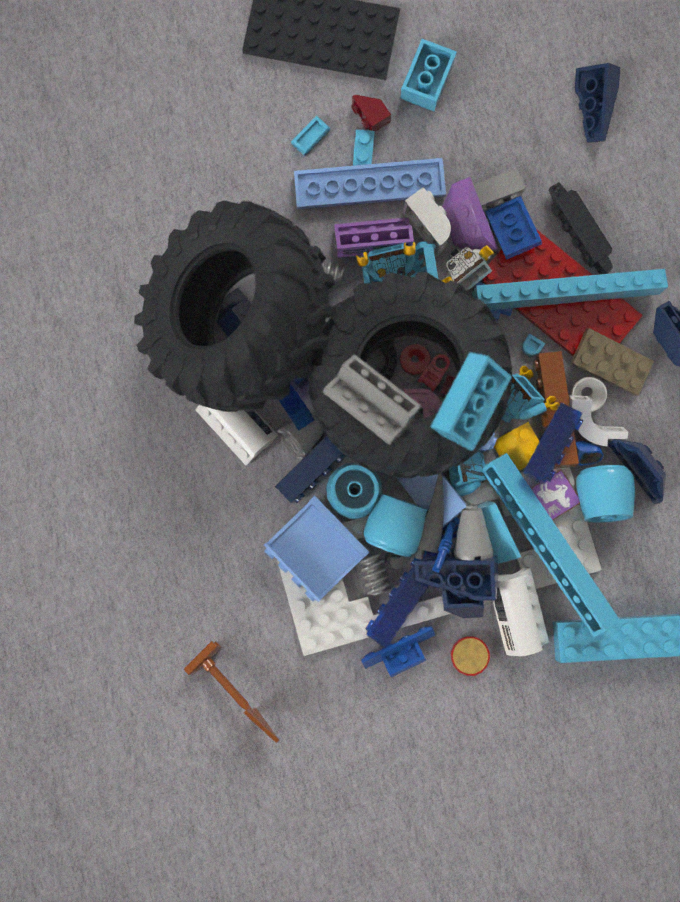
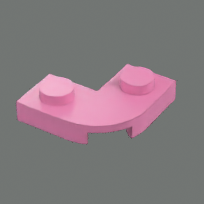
(426, 399)

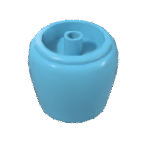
(339, 491)
(606, 493)
(395, 526)

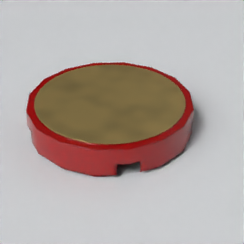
(470, 655)

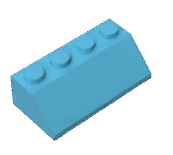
(471, 400)

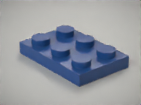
(513, 227)

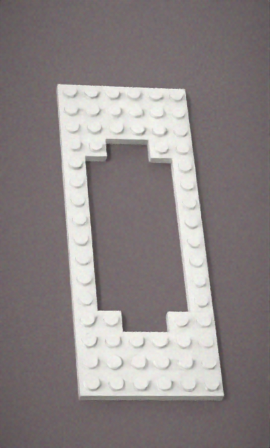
(340, 622)

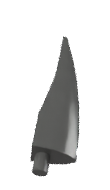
(433, 522)

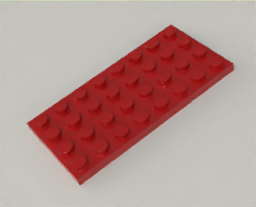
(565, 321)

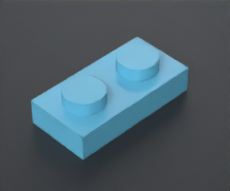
(363, 147)

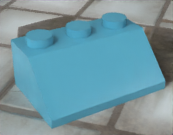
(500, 537)

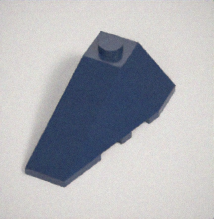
(597, 94)

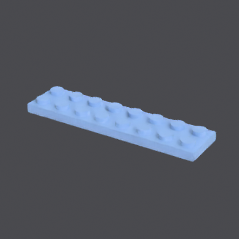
(368, 183)

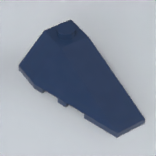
(466, 577)
(461, 605)

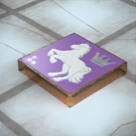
(556, 496)

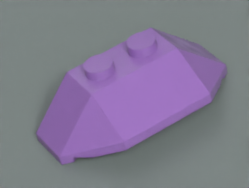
(467, 217)

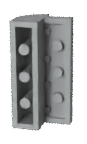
(372, 399)

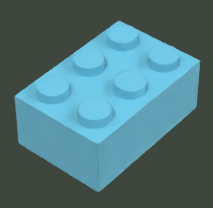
(428, 75)

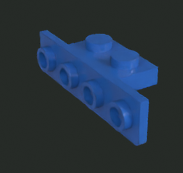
(402, 654)

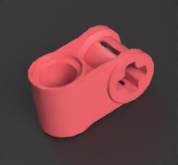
(434, 373)

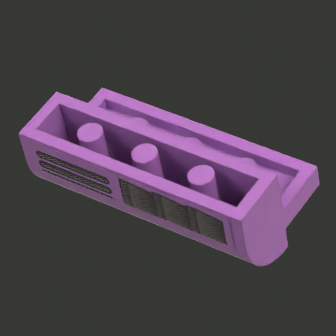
(362, 237)

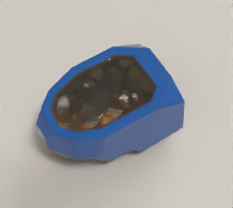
(588, 453)

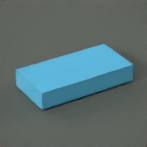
(310, 135)

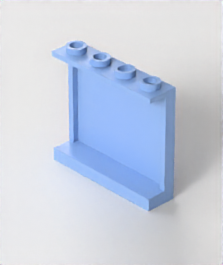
(315, 549)

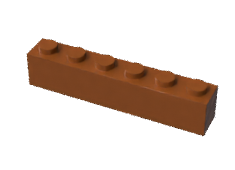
(552, 382)

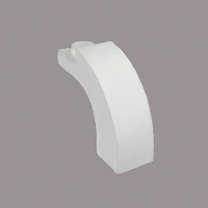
(591, 431)

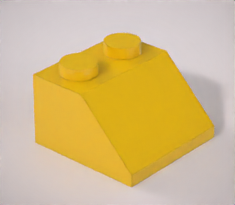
(518, 445)

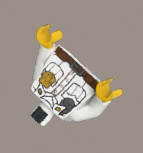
(468, 266)

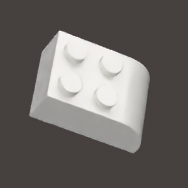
(428, 219)

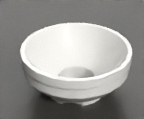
(599, 391)

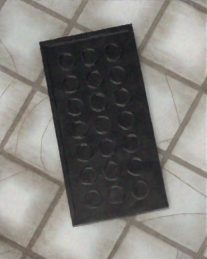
(324, 34)

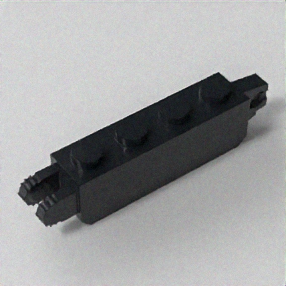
(582, 228)

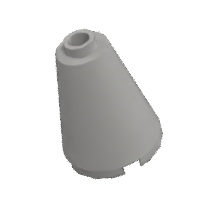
(302, 440)
(472, 535)

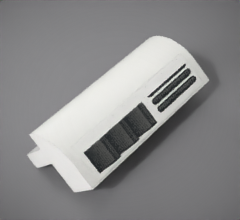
(242, 431)
(519, 614)

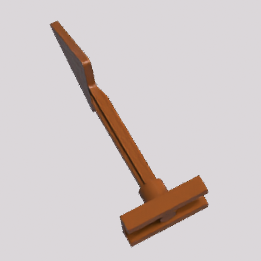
(204, 660)

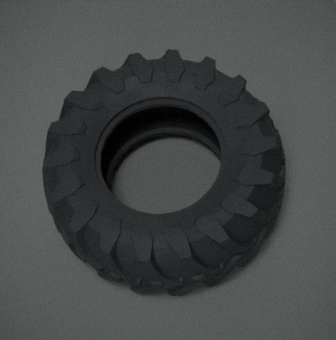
(395, 309)
(279, 329)

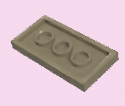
(612, 362)

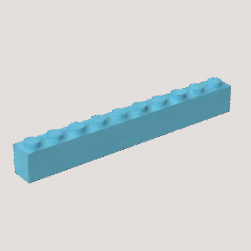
(572, 289)
(550, 545)

